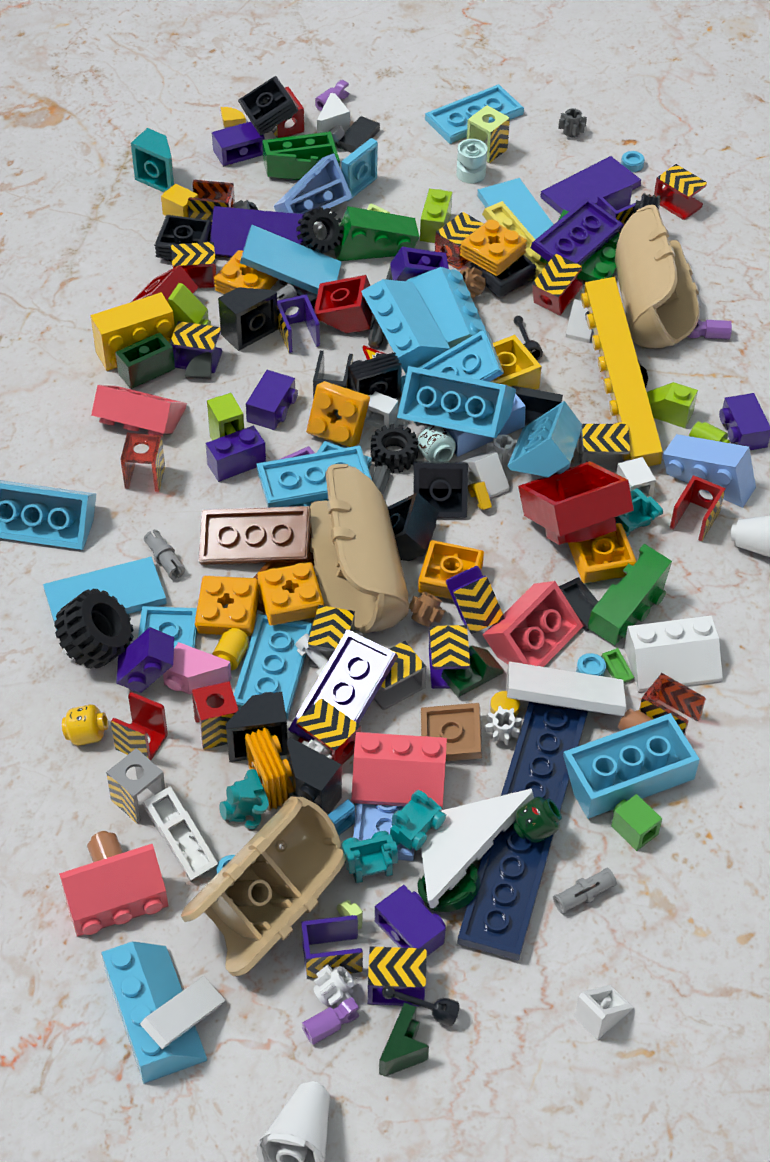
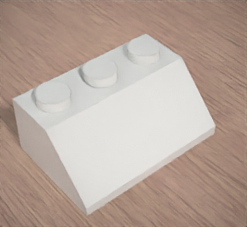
(678, 648)

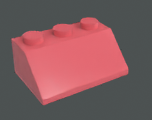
(137, 410)
(534, 626)
(395, 766)
(114, 890)

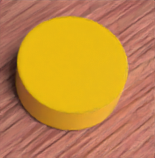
(502, 700)

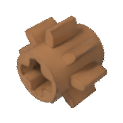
(473, 281)
(426, 609)

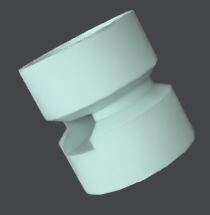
(471, 161)

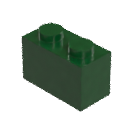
(145, 360)

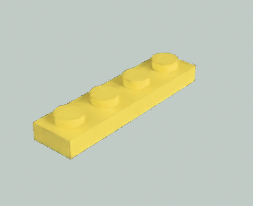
(506, 218)

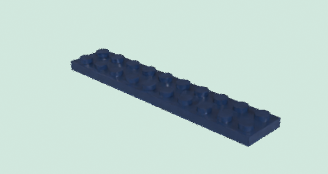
(515, 866)

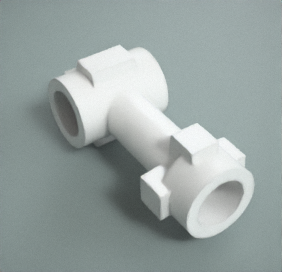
(317, 657)

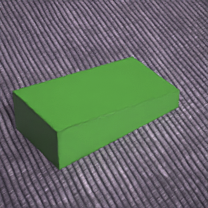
(617, 665)

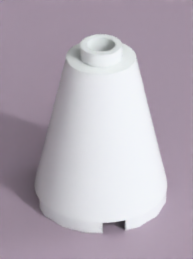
(753, 534)
(299, 1128)

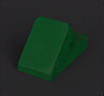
(482, 669)
(401, 1048)

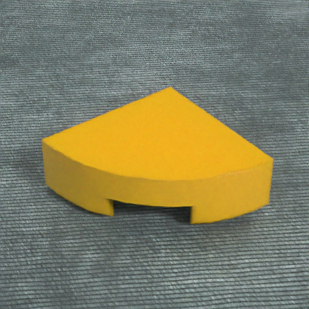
(231, 116)
(480, 491)

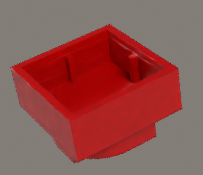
(577, 502)

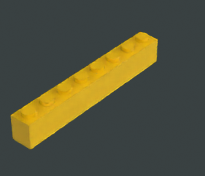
(621, 369)

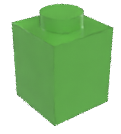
(636, 821)

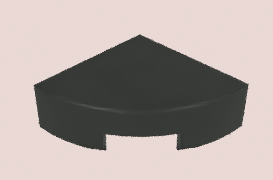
(200, 366)

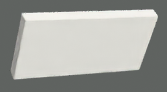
(566, 689)

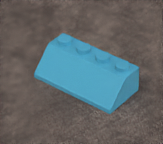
(449, 304)
(405, 322)
(455, 402)
(547, 443)
(45, 514)
(630, 763)
(141, 983)

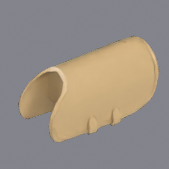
(655, 282)
(357, 551)
(268, 886)

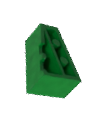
(296, 155)
(374, 234)
(632, 597)

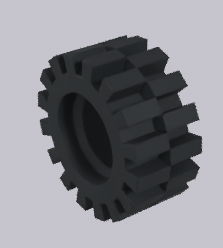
(332, 227)
(394, 437)

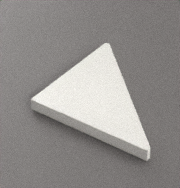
(465, 837)

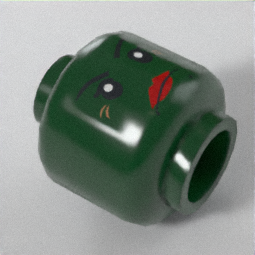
(537, 819)

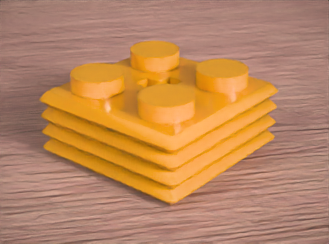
(493, 247)
(239, 275)
(350, 406)
(603, 556)
(444, 562)
(290, 593)
(242, 602)
(272, 771)

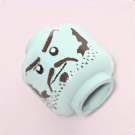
(436, 444)

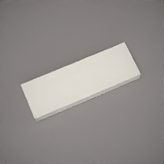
(182, 1012)

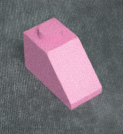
(195, 669)

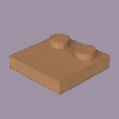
(459, 725)

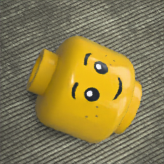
(84, 725)

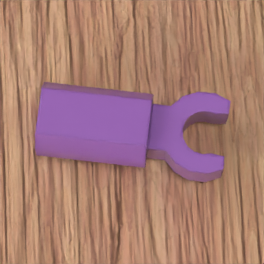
(338, 90)
(712, 329)
(330, 1020)

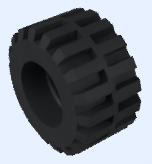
(93, 628)

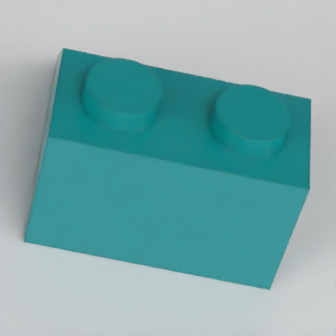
(152, 160)

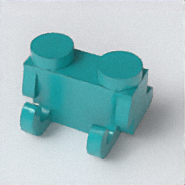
(644, 512)
(245, 799)
(415, 820)
(370, 855)

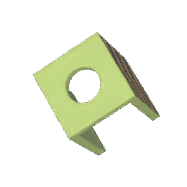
(496, 132)

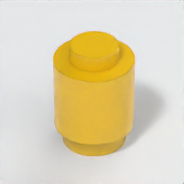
(232, 647)

